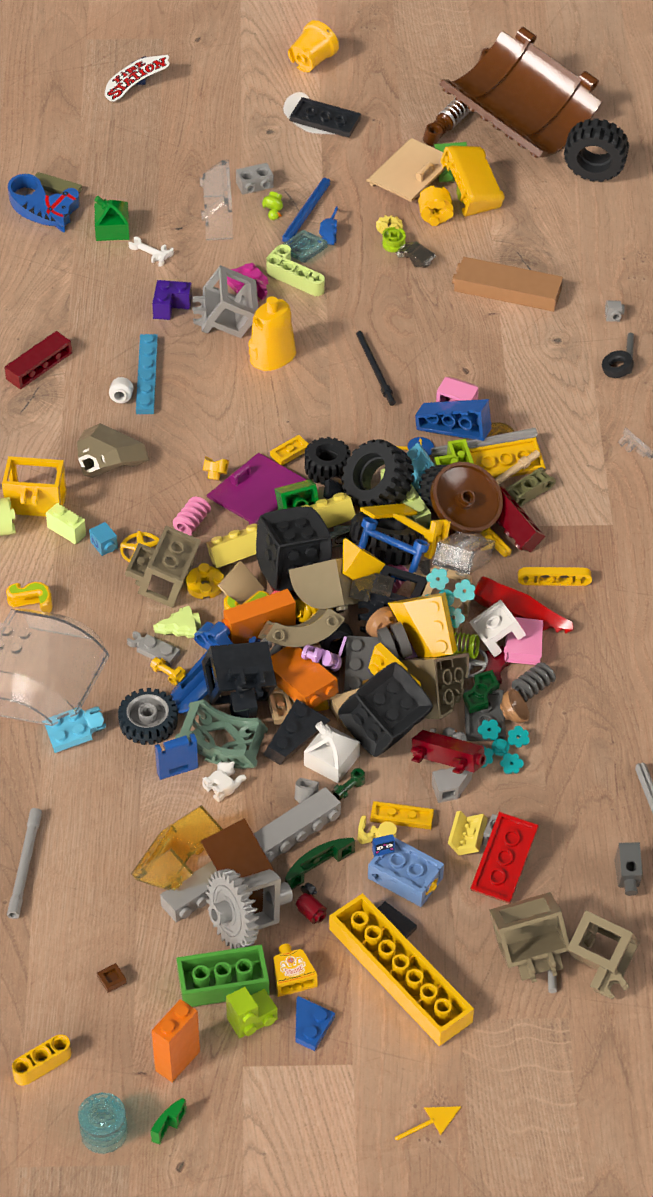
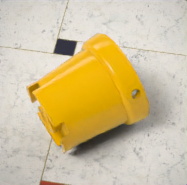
(313, 46)

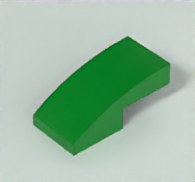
(170, 1117)

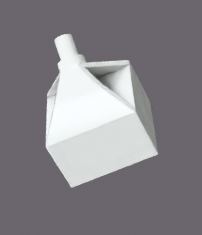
(331, 752)

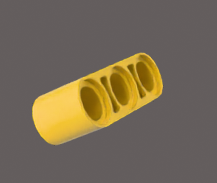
(47, 1050)

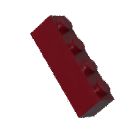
(38, 360)
(518, 524)

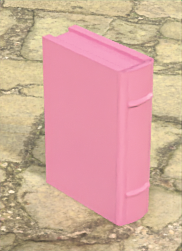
(527, 649)

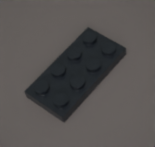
(325, 117)

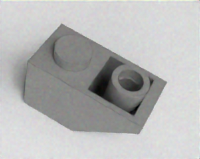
(449, 785)

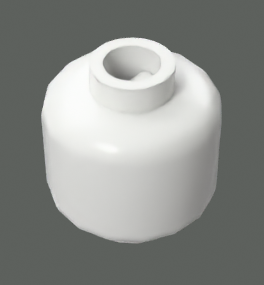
(121, 390)

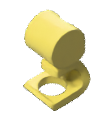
(384, 829)

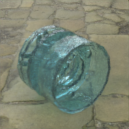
(102, 1123)

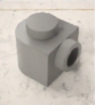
(614, 310)
(304, 789)

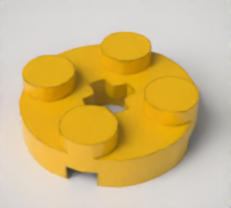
(204, 573)

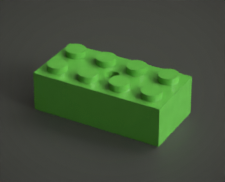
(214, 975)

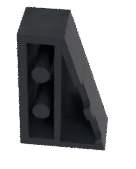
(294, 732)

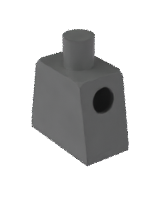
(628, 867)

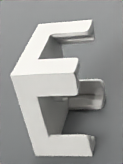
(496, 624)

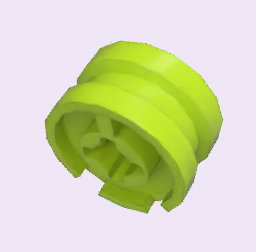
(393, 239)

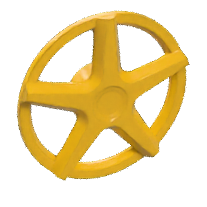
(140, 539)

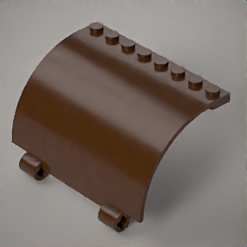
(526, 94)

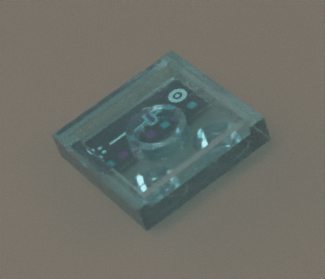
(305, 245)

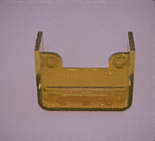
(167, 856)

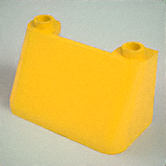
(473, 178)

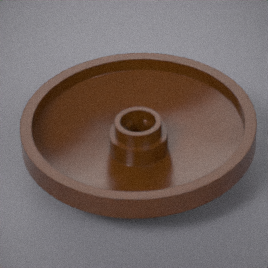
(466, 497)

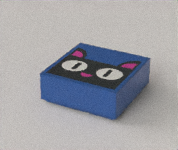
(383, 845)

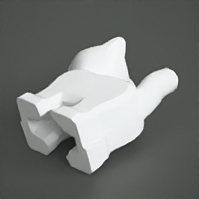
(221, 782)

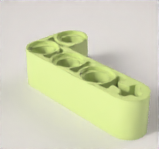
(283, 269)

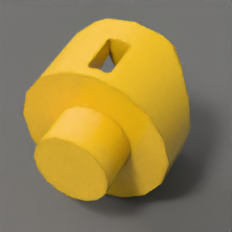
(215, 468)

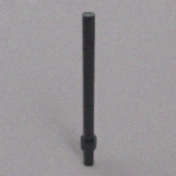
(385, 388)

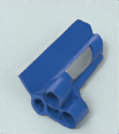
(193, 686)

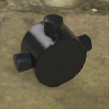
(308, 888)

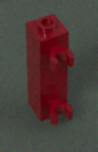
(448, 751)

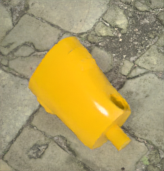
(272, 336)

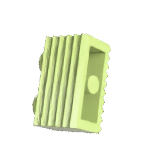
(66, 523)

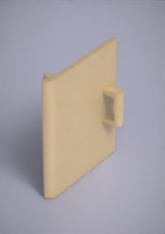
(409, 170)

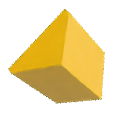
(358, 561)

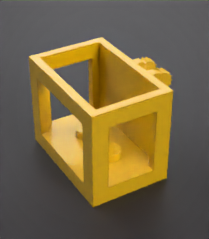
(33, 498)

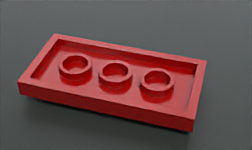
(504, 857)

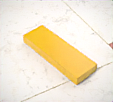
(402, 815)

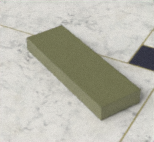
(56, 184)

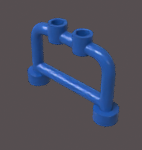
(418, 548)

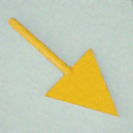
(438, 1116)

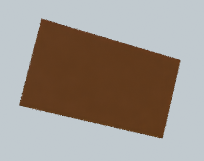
(238, 850)

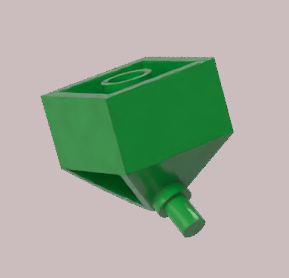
(111, 220)
(296, 495)

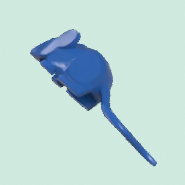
(328, 228)

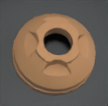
(380, 619)
(514, 707)

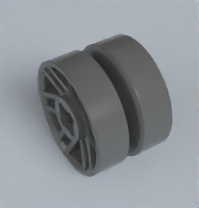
(396, 640)

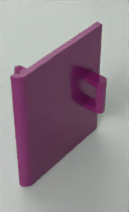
(252, 488)

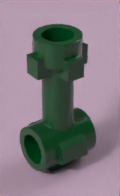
(357, 779)

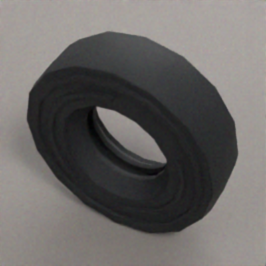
(621, 371)

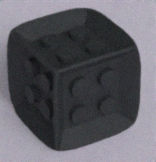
(290, 541)
(385, 709)

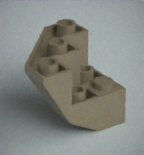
(106, 449)

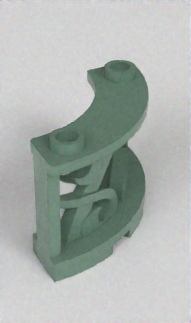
(238, 728)

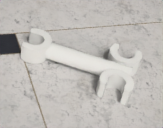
(157, 255)

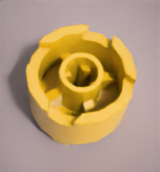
(435, 205)

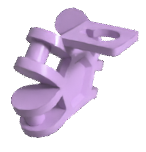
(328, 659)

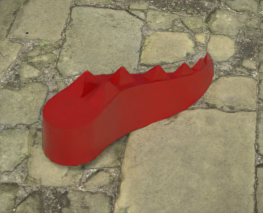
(519, 604)

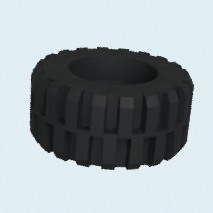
(601, 135)
(365, 462)
(385, 552)

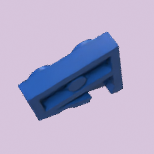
(311, 1023)

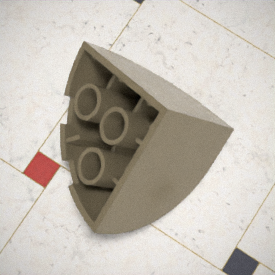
(323, 585)
(440, 679)

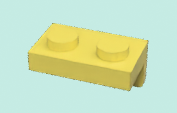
(467, 833)

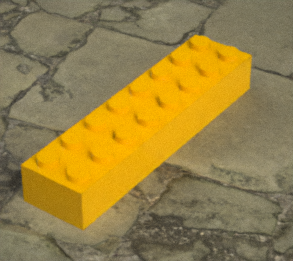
(401, 969)

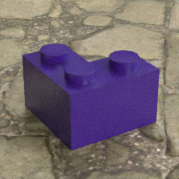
(169, 296)

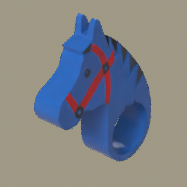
(39, 207)

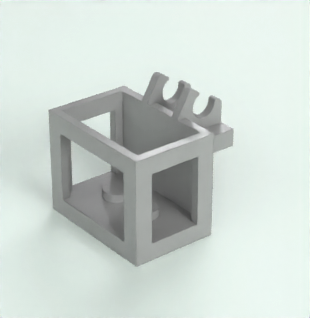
(224, 310)

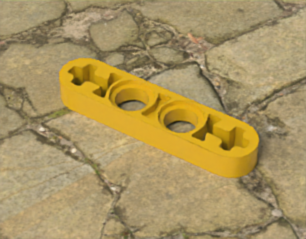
(527, 575)

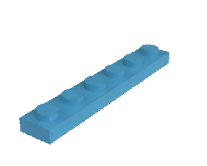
(146, 374)

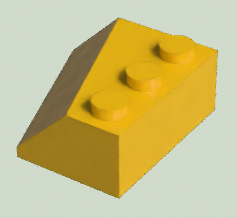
(427, 624)

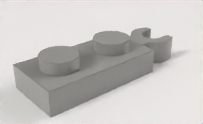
(154, 648)

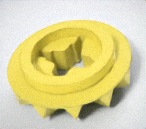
(383, 222)

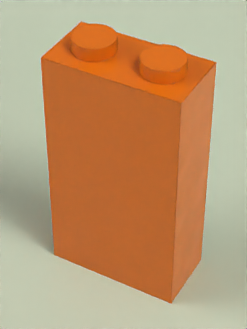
(249, 618)
(303, 678)
(176, 1040)

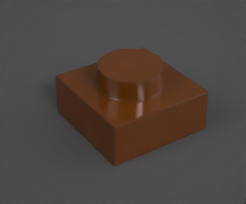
(111, 978)

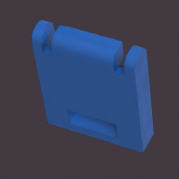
(177, 758)

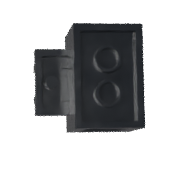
(378, 601)
(237, 669)

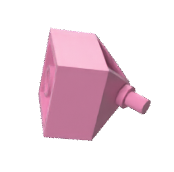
(456, 390)

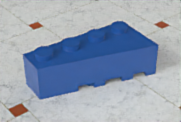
(456, 418)

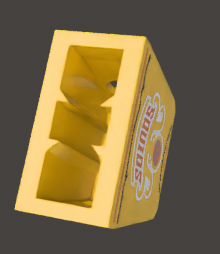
(293, 971)

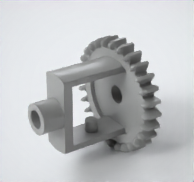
(232, 909)

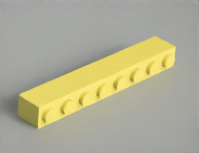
(243, 542)

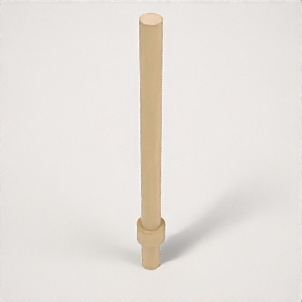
(522, 463)

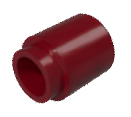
(311, 908)

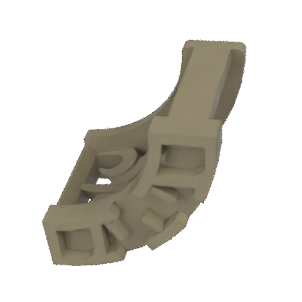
(311, 631)

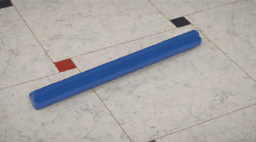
(306, 209)

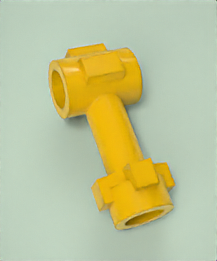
(175, 676)

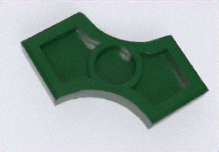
(477, 697)

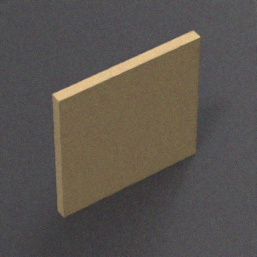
(240, 584)

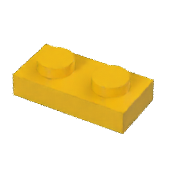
(289, 450)

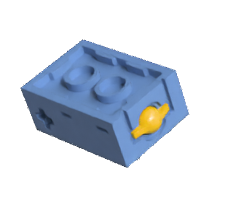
(407, 872)

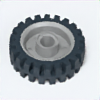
(148, 716)

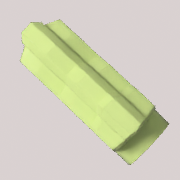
(179, 623)

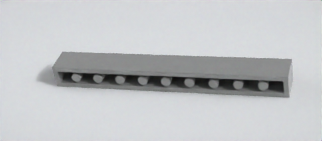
(273, 838)

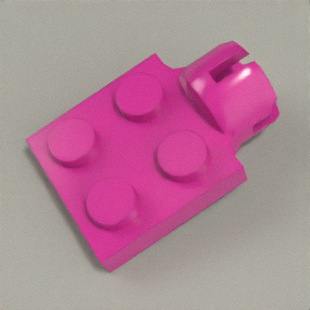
(253, 272)

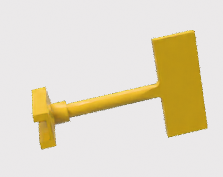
(438, 529)

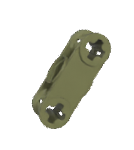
(531, 486)

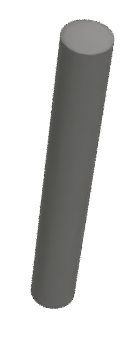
(630, 344)

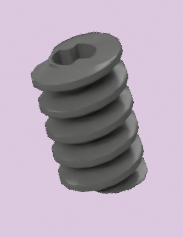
(534, 680)

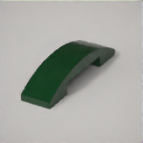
(336, 848)

